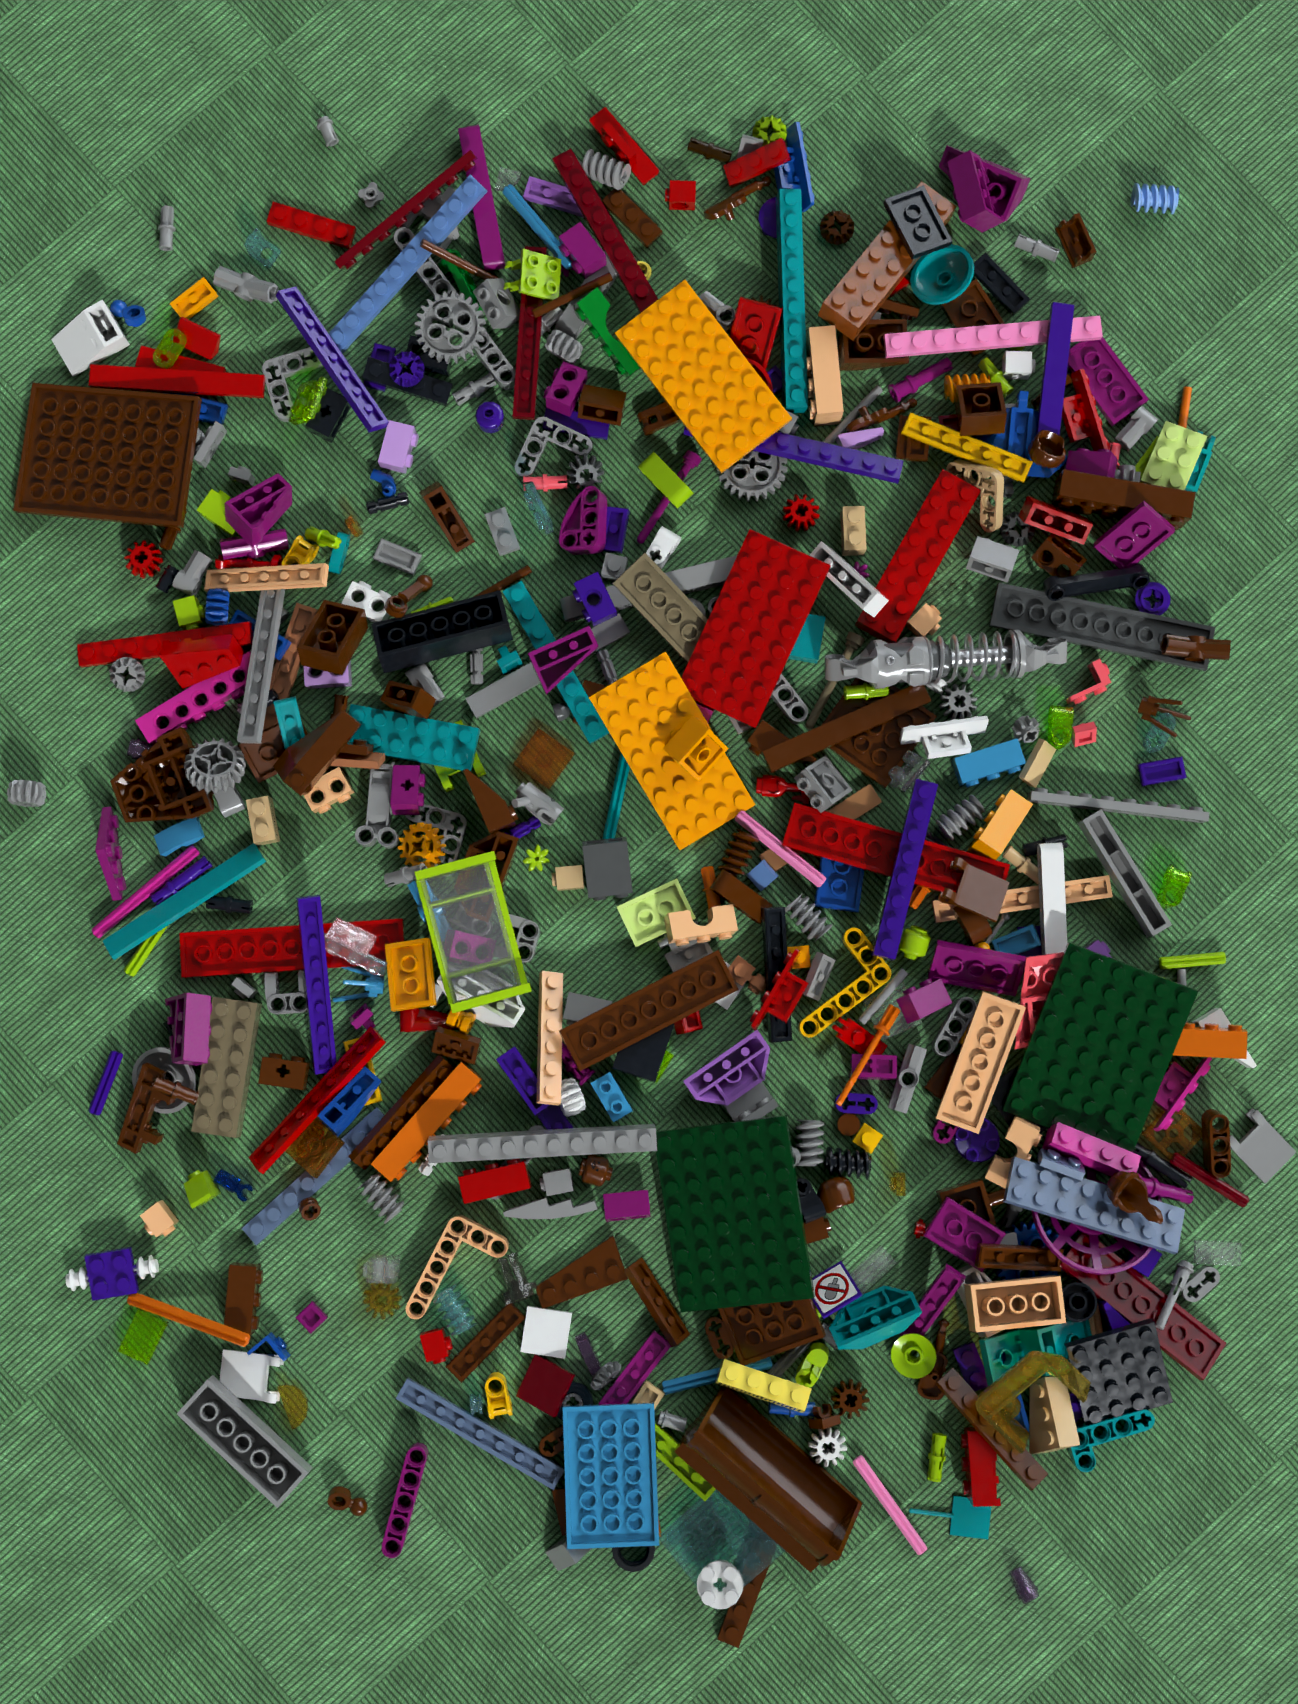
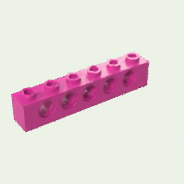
(150, 722)

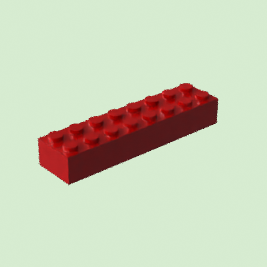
(920, 555)

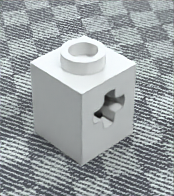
(1018, 365)

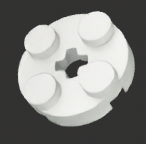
(710, 1594)

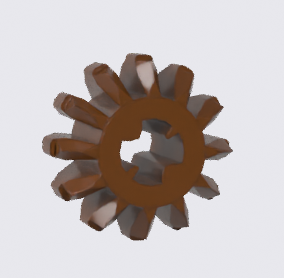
(858, 1399)

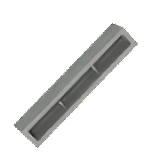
(1124, 873)

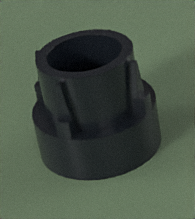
(1087, 1299)

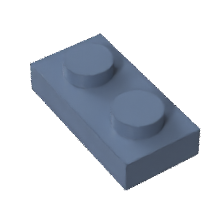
(1054, 1161)

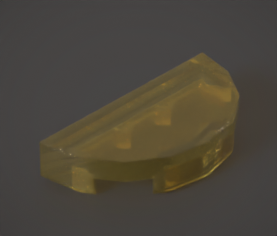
(294, 1403)

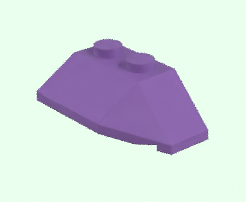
(731, 1072)

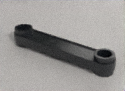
(1134, 576)

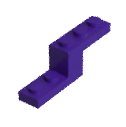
(526, 1084)

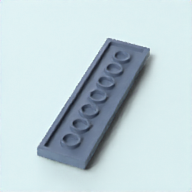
(1089, 1206)

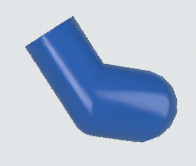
(387, 482)

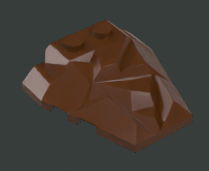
(157, 783)

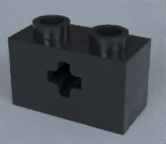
(328, 426)

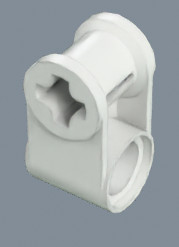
(663, 545)

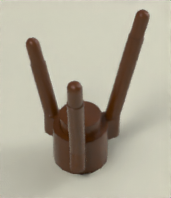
(1150, 707)

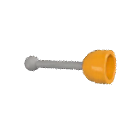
(1004, 917)

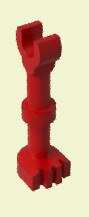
(243, 563)

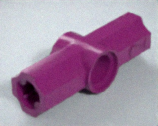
(238, 547)

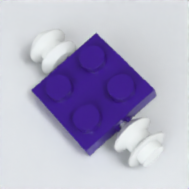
(111, 1273)

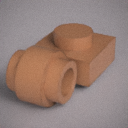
(742, 971)

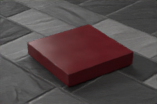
(545, 1385)

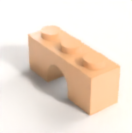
(682, 929)
(1024, 1136)

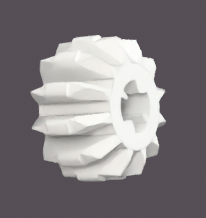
(571, 1098)
(828, 1454)

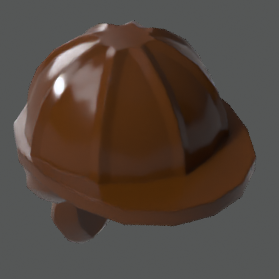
(1131, 1195)

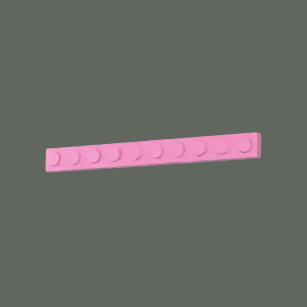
(984, 337)

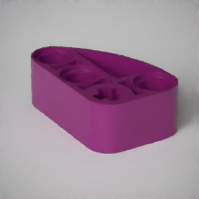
(577, 523)

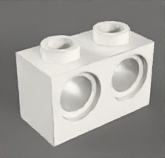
(370, 599)

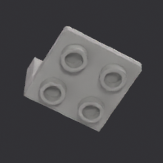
(752, 1104)

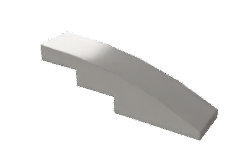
(543, 1210)

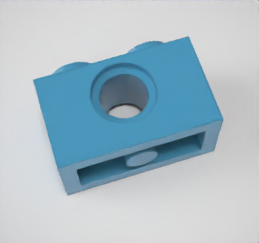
(611, 1096)

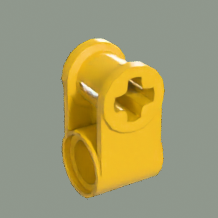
(300, 552)
(498, 1399)

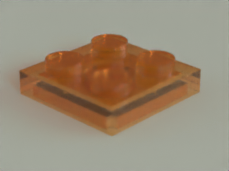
(544, 759)
(315, 1147)

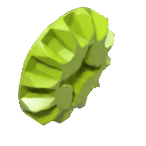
(763, 124)

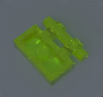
(308, 401)

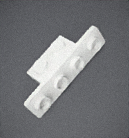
(945, 737)

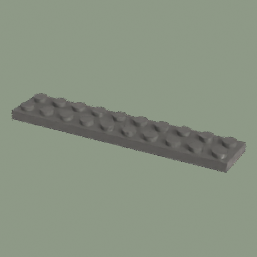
(1092, 624)

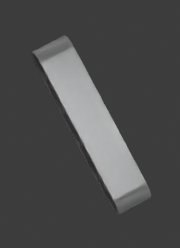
(568, 321)

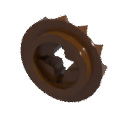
(832, 235)

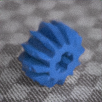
(217, 607)

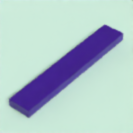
(1055, 367)

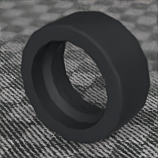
(636, 1565)

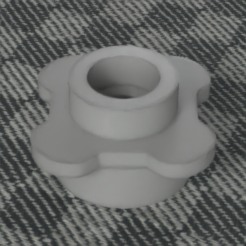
(375, 199)

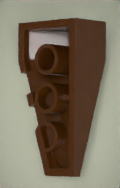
(312, 755)

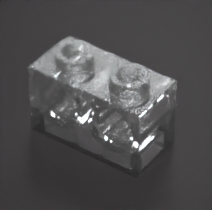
(382, 1269)

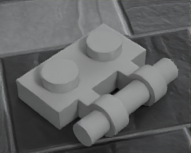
(685, 954)

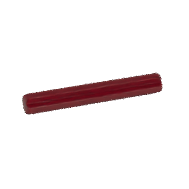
(1209, 1179)

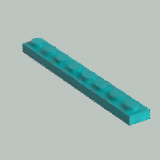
(570, 686)

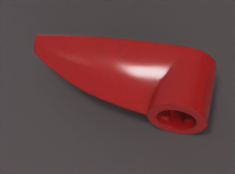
(422, 1020)

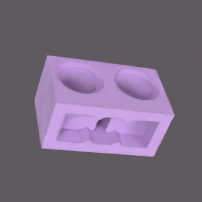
(327, 679)

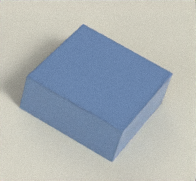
(762, 875)

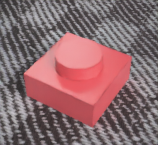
(1084, 734)

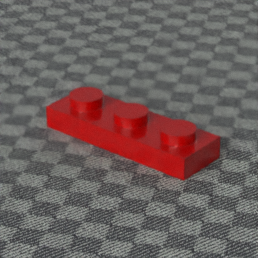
(756, 162)

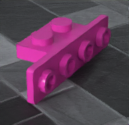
(1174, 1088)

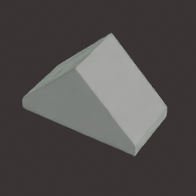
(563, 1557)

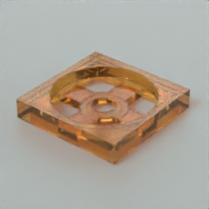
(1148, 1133)

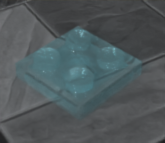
(540, 513)

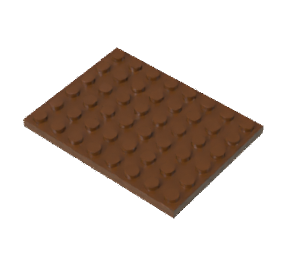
(107, 455)

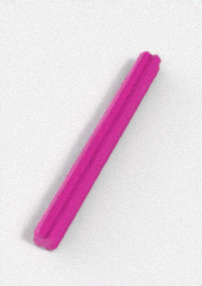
(145, 891)

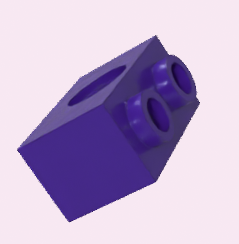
(593, 586)

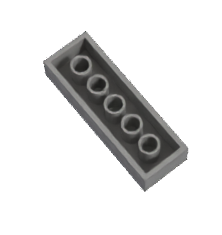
(244, 1441)

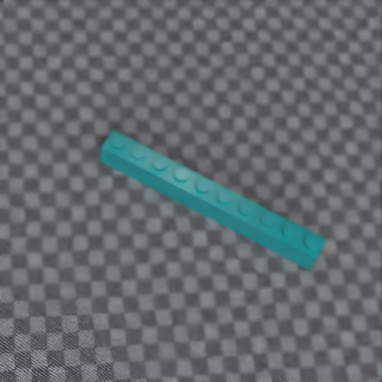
(791, 300)

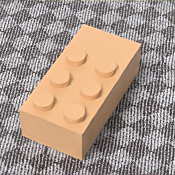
(824, 376)
(1015, 1303)

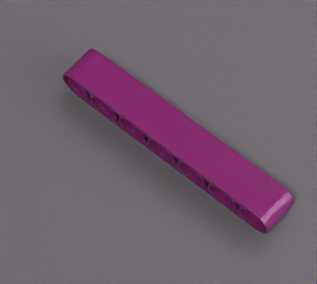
(484, 210)

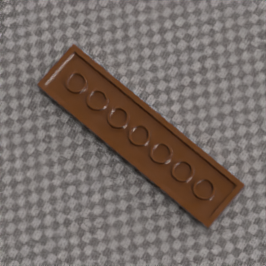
(648, 1010)

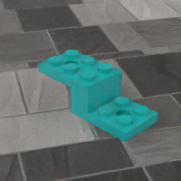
(1027, 1339)

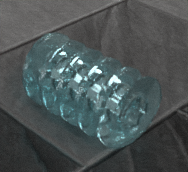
(454, 1310)

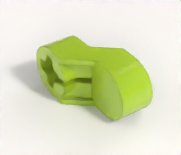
(806, 1373)

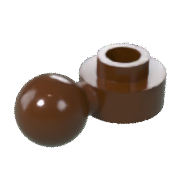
(340, 1499)

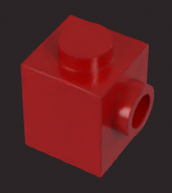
(436, 1345)

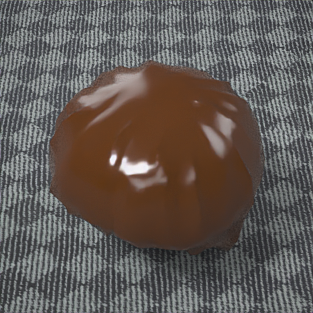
(1047, 449)
(836, 1193)

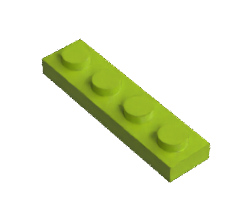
(665, 1452)

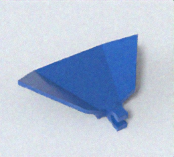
(1018, 434)

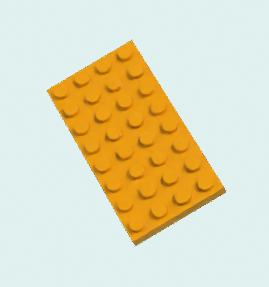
(703, 376)
(642, 716)

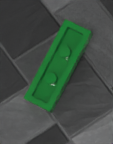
(462, 277)

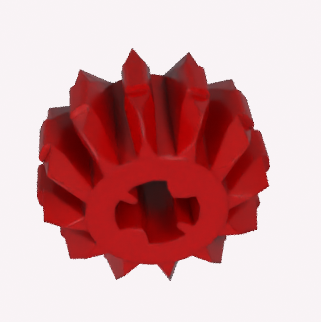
(807, 506)
(139, 553)

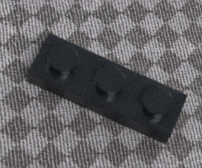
(999, 284)

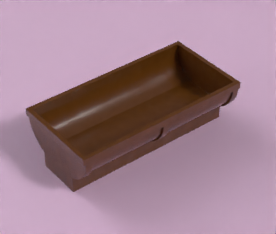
(770, 1479)

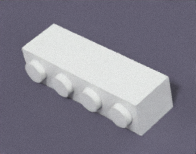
(850, 581)

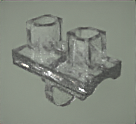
(914, 769)

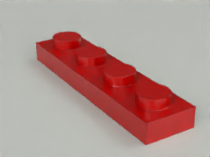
(311, 225)

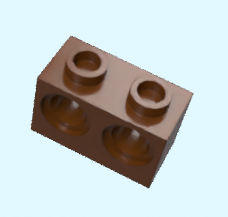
(1062, 554)

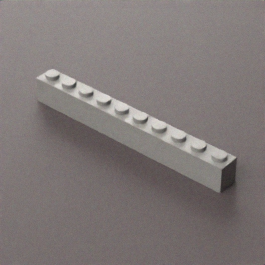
(542, 1143)

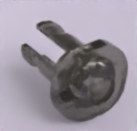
(517, 1288)

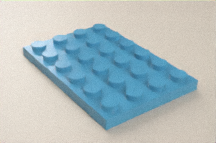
(610, 1476)

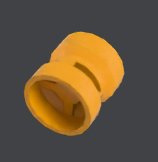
(462, 1020)

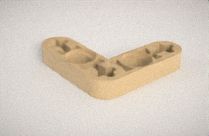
(989, 487)

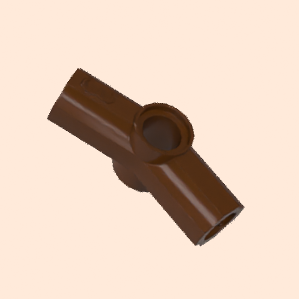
(1195, 647)

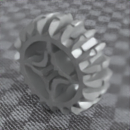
(216, 769)

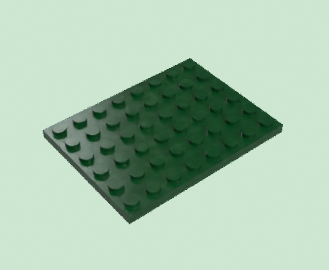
(1099, 1047)
(734, 1214)

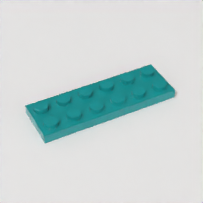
(416, 738)

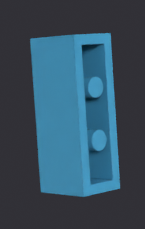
(989, 763)

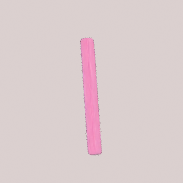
(775, 845)
(890, 1505)

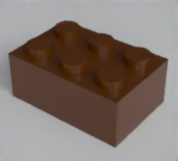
(332, 637)

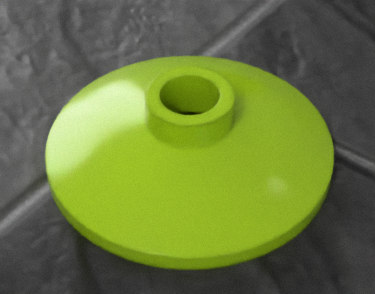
(909, 1365)

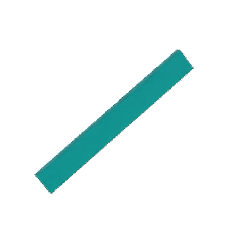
(184, 901)

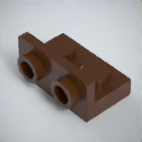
(456, 1045)

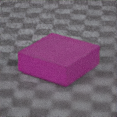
(311, 1317)

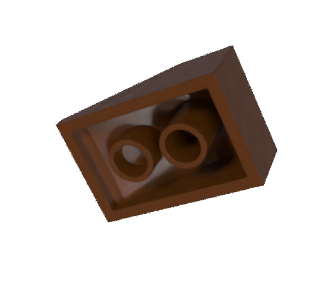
(868, 347)
(494, 809)

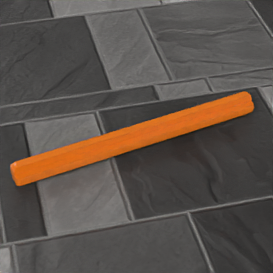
(189, 1319)

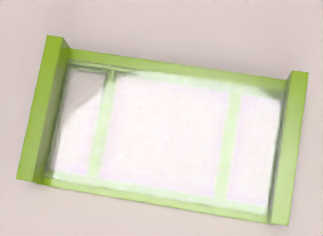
(471, 932)

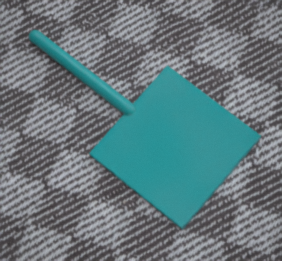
(965, 1518)

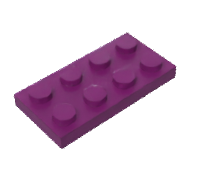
(1109, 380)
(976, 968)

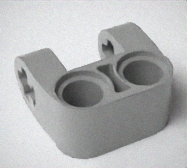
(522, 940)
(272, 992)

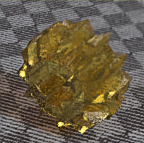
(381, 1307)

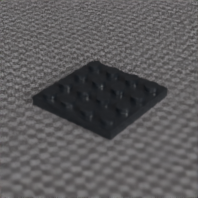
(1123, 1371)

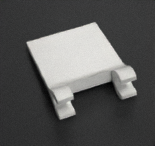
(248, 1374)

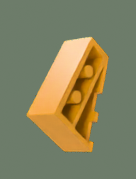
(1000, 825)

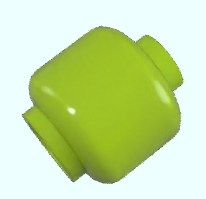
(914, 942)

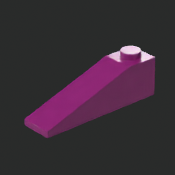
(1004, 183)

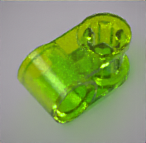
(1060, 722)
(1175, 882)

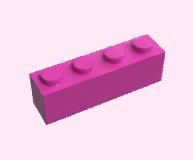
(1090, 1150)

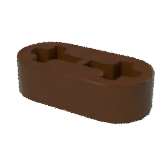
(714, 1339)
(551, 1436)

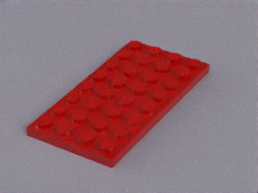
(753, 627)

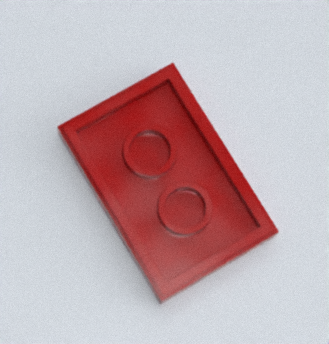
(755, 329)

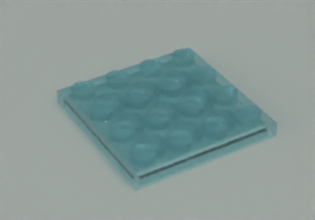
(719, 1532)

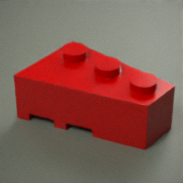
(980, 1470)

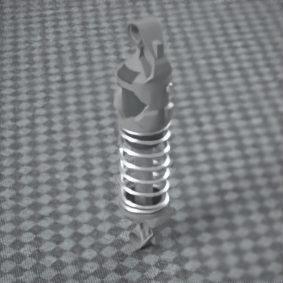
(926, 661)

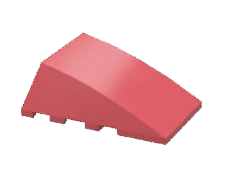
(1037, 979)

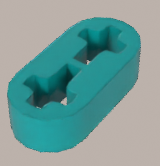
(339, 555)

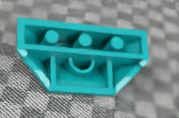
(874, 1317)

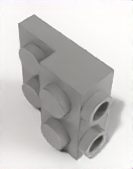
(822, 784)

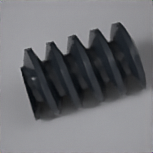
(847, 1163)

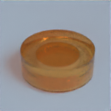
(353, 526)

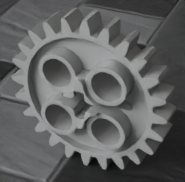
(443, 345)
(750, 484)

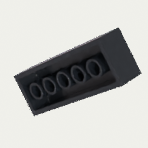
(441, 631)

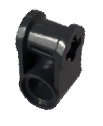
(811, 1204)

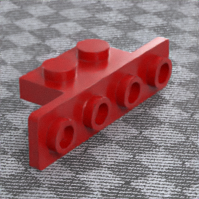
(624, 146)
(1081, 414)
(784, 994)

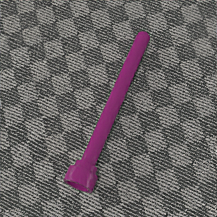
(690, 461)

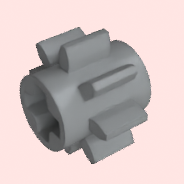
(1127, 472)
(1026, 729)

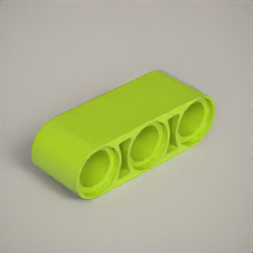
(665, 480)

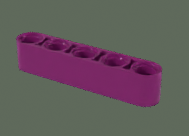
(400, 1510)

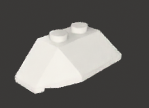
(496, 1014)

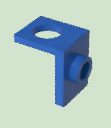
(276, 1343)

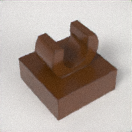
(823, 1419)

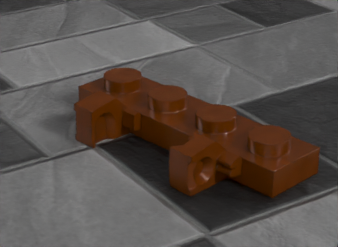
(137, 1123)

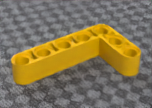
(851, 989)

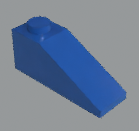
(349, 1101)

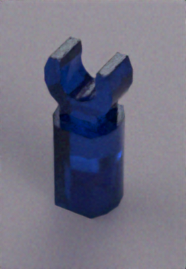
(232, 1184)

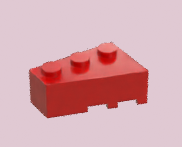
(201, 659)

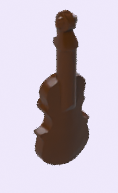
(734, 200)
(878, 416)
(926, 1385)

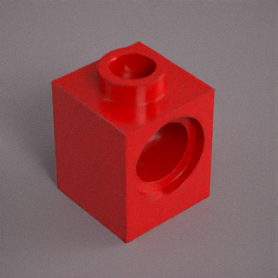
(681, 195)

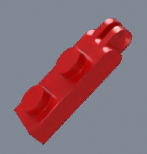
(857, 1037)

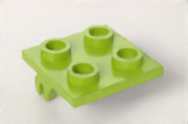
(538, 275)

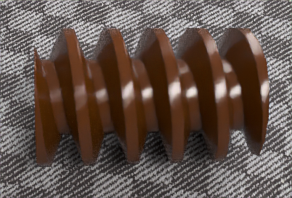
(738, 853)

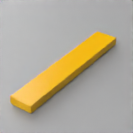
(966, 447)

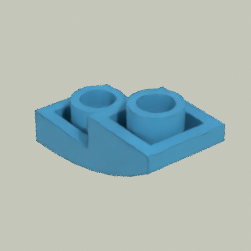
(179, 835)

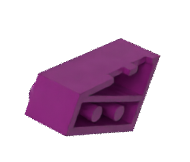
(972, 193)
(258, 508)
(560, 657)
(190, 1028)

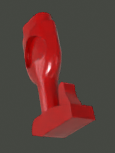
(776, 786)

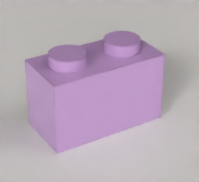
(397, 447)

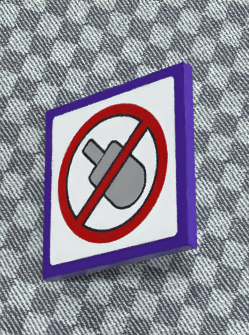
(834, 1289)

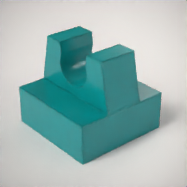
(509, 660)

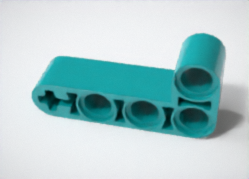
(1109, 1434)

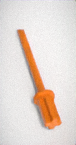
(882, 1029)

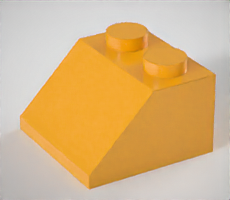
(695, 748)

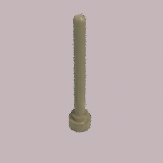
(852, 643)

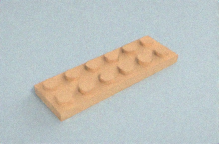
(980, 1062)

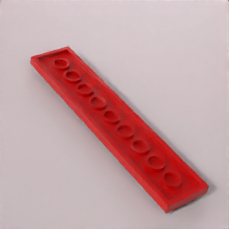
(876, 847)
(268, 948)

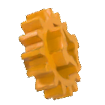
(430, 844)

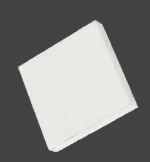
(546, 1332)

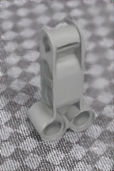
(379, 808)

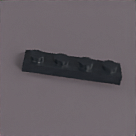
(428, 388)

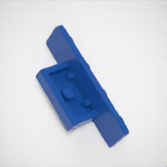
(795, 172)

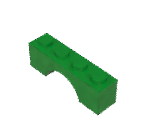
(594, 310)

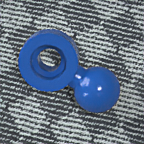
(132, 315)

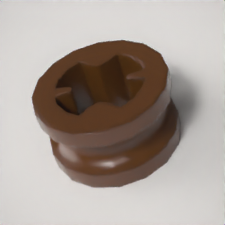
(314, 1211)

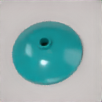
(936, 268)

